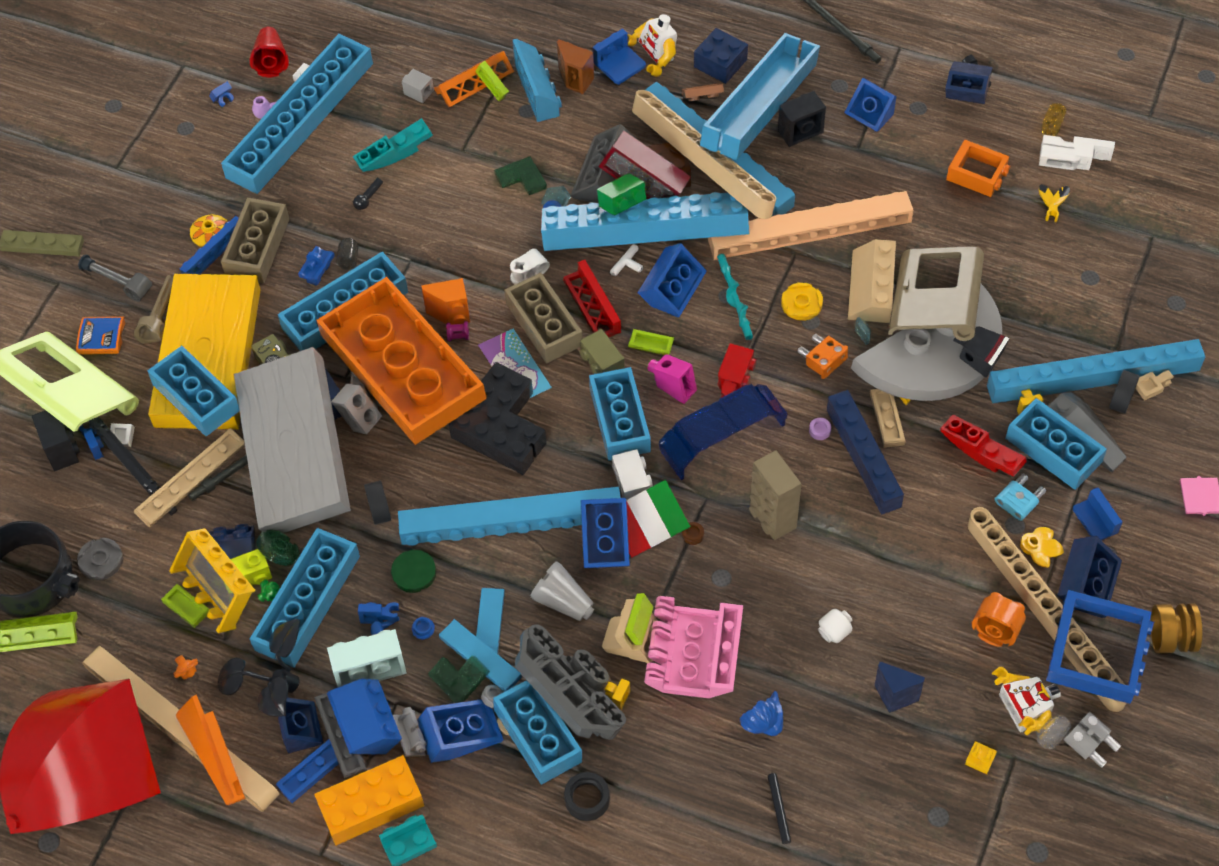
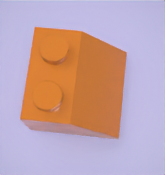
(447, 301)

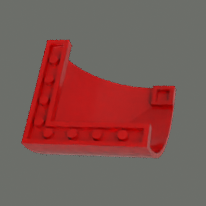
(75, 758)

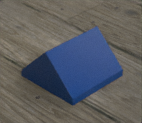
(871, 105)

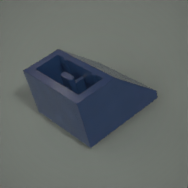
(968, 82)
(235, 540)

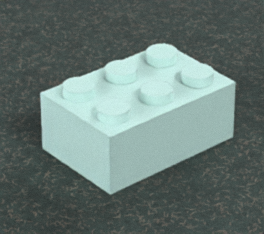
(367, 658)

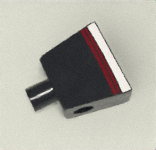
(983, 350)

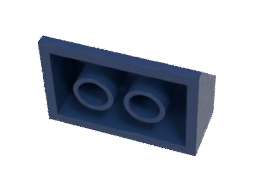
(1090, 570)

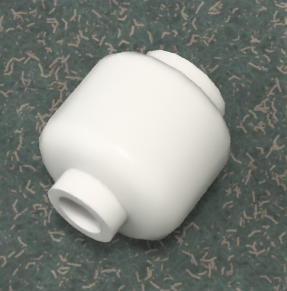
(835, 625)

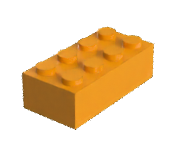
(369, 800)

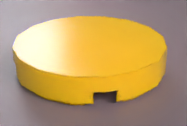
(802, 301)

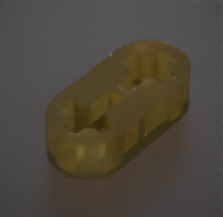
(1051, 119)

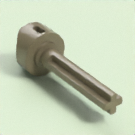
(152, 326)

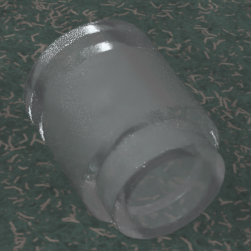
(1053, 732)

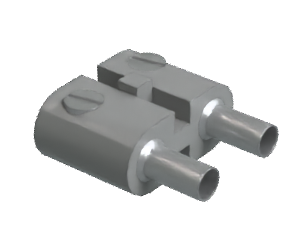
(1088, 736)

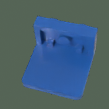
(616, 58)

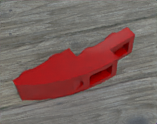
(978, 445)

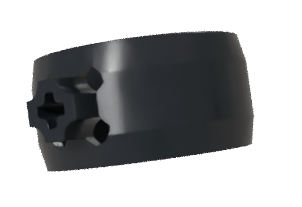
(45, 596)

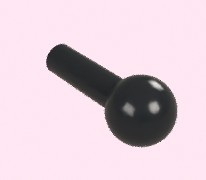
(362, 201)

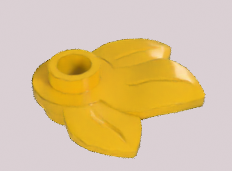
(1043, 546)

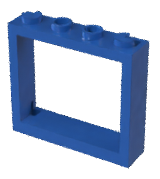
(1091, 683)

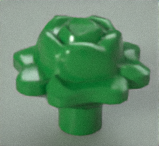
(268, 590)

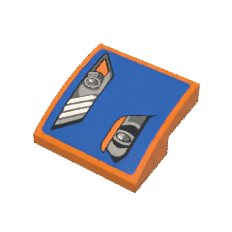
(100, 335)

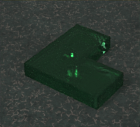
(523, 171)
(460, 683)

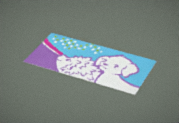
(512, 353)

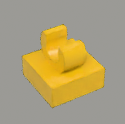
(1026, 399)
(618, 693)
(980, 757)

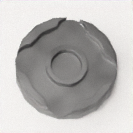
(100, 559)

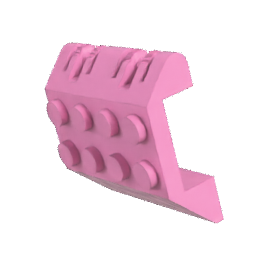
(694, 649)

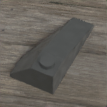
(1084, 418)

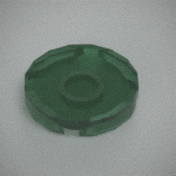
(277, 548)

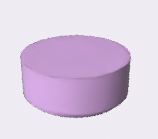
(820, 428)

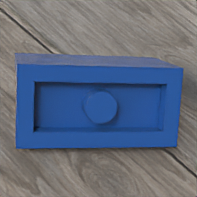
(1098, 515)

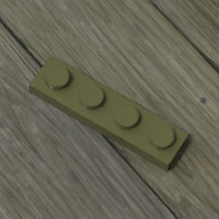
(41, 243)

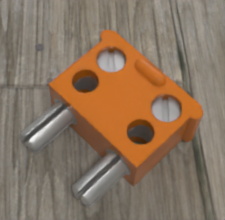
(825, 356)

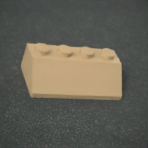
(872, 281)

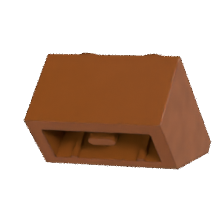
(575, 66)

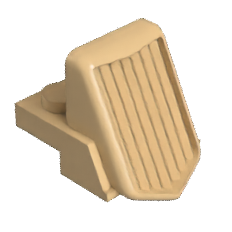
(619, 643)

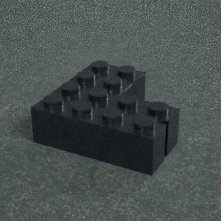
(494, 424)

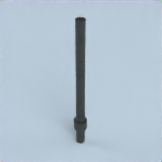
(864, 48)
(209, 484)

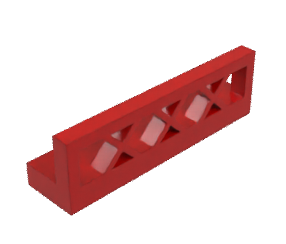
(597, 296)

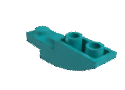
(388, 151)

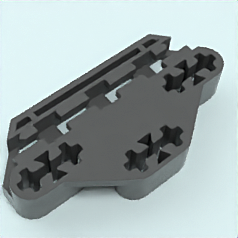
(569, 684)

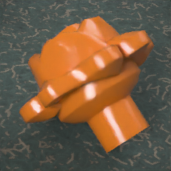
(185, 668)

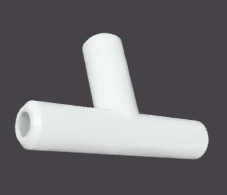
(626, 260)

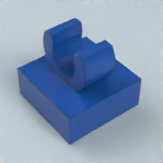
(221, 92)

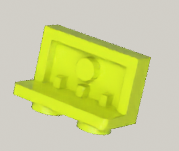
(253, 567)

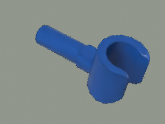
(377, 626)

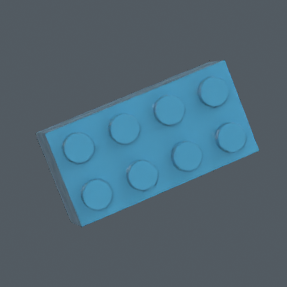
(193, 390)
(619, 412)
(1055, 443)
(537, 732)

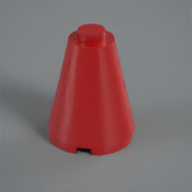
(268, 54)

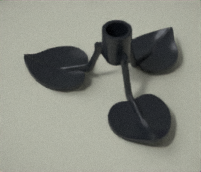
(274, 697)

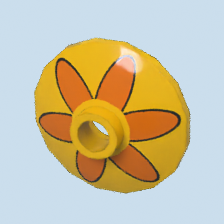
(201, 233)

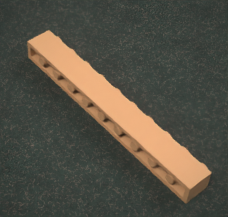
(817, 224)

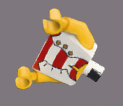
(658, 40)
(1026, 699)

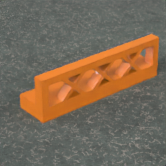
(468, 74)

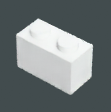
(630, 473)

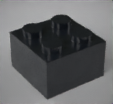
(801, 118)
(56, 440)

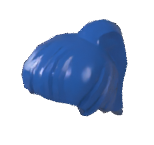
(764, 717)

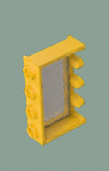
(215, 576)

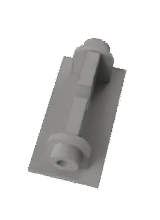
(412, 738)

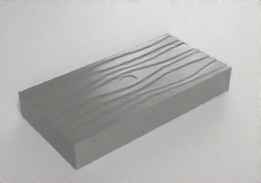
(291, 442)

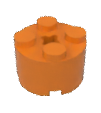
(999, 620)

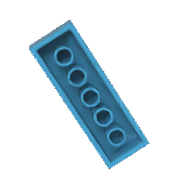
(300, 319)
(307, 592)

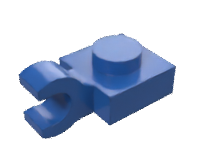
(94, 442)
(374, 612)

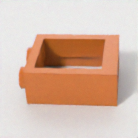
(972, 180)

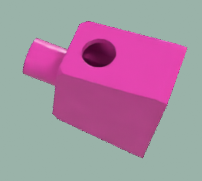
(674, 377)

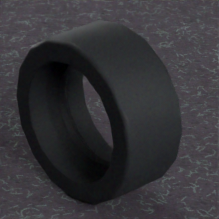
(1124, 391)
(377, 502)
(583, 779)

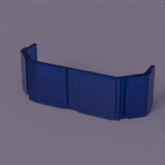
(717, 423)

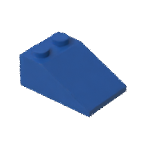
(458, 729)

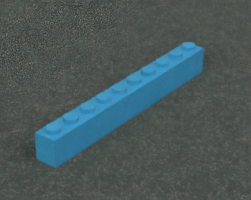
(784, 195)
(1094, 370)
(496, 516)

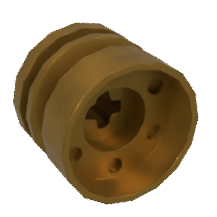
(1176, 628)

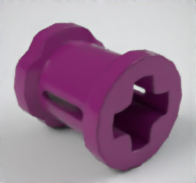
(453, 334)

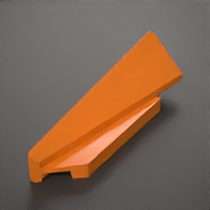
(211, 748)

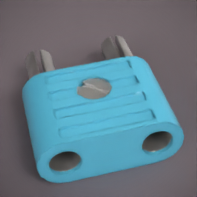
(1017, 499)

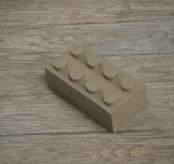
(255, 239)
(543, 317)
(774, 495)

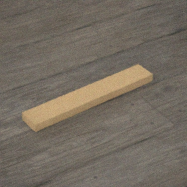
(189, 477)

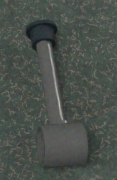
(134, 287)

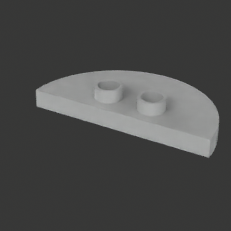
(925, 361)

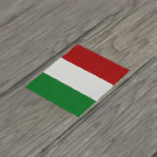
(653, 518)

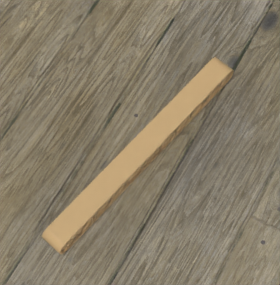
(715, 165)
(1043, 596)
(163, 715)

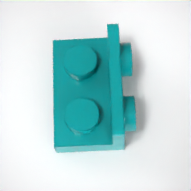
(407, 840)

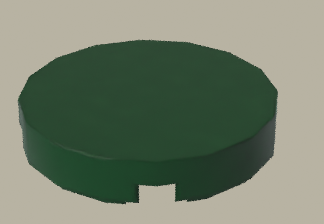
(413, 571)

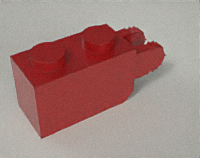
(735, 369)

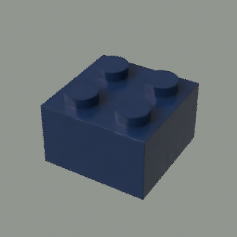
(720, 55)

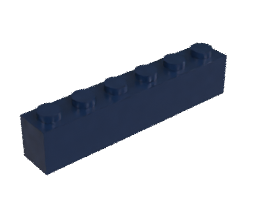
(865, 452)

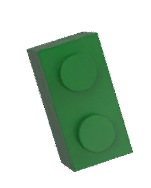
(621, 194)

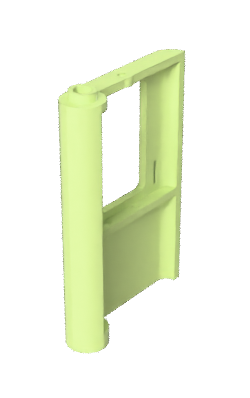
(70, 399)

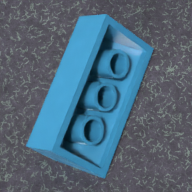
(536, 81)

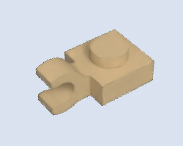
(1152, 385)

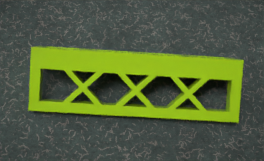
(38, 631)

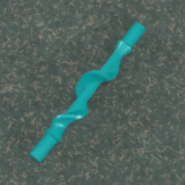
(733, 299)

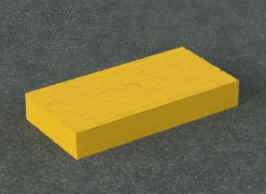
(216, 325)

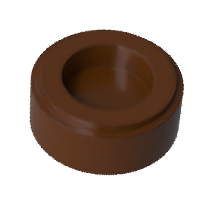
(694, 534)

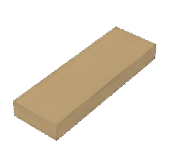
(887, 418)

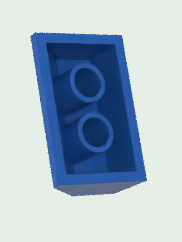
(672, 280)
(364, 717)

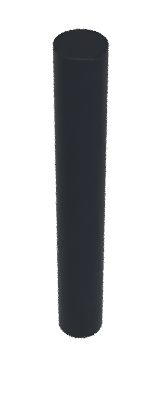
(779, 808)

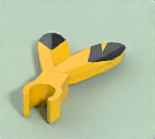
(1053, 201)

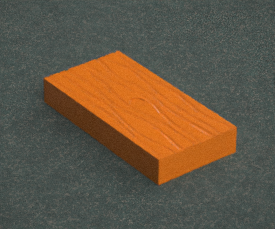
(401, 360)

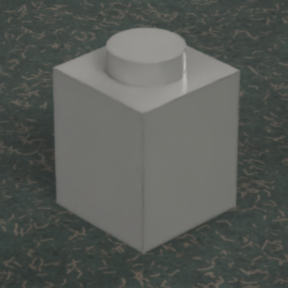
(417, 85)

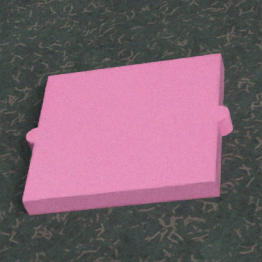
(1200, 495)

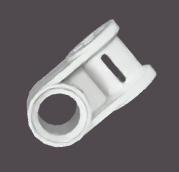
(528, 266)

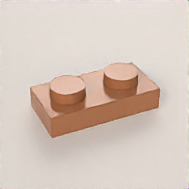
(710, 90)

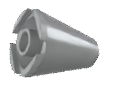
(562, 594)

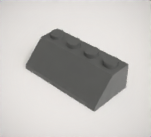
(590, 175)

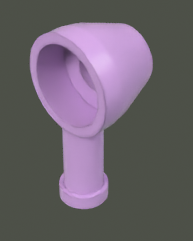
(261, 106)

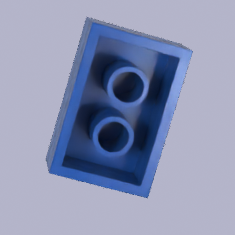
(604, 533)

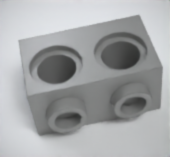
(357, 408)

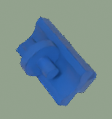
(315, 265)

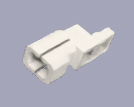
(1075, 154)

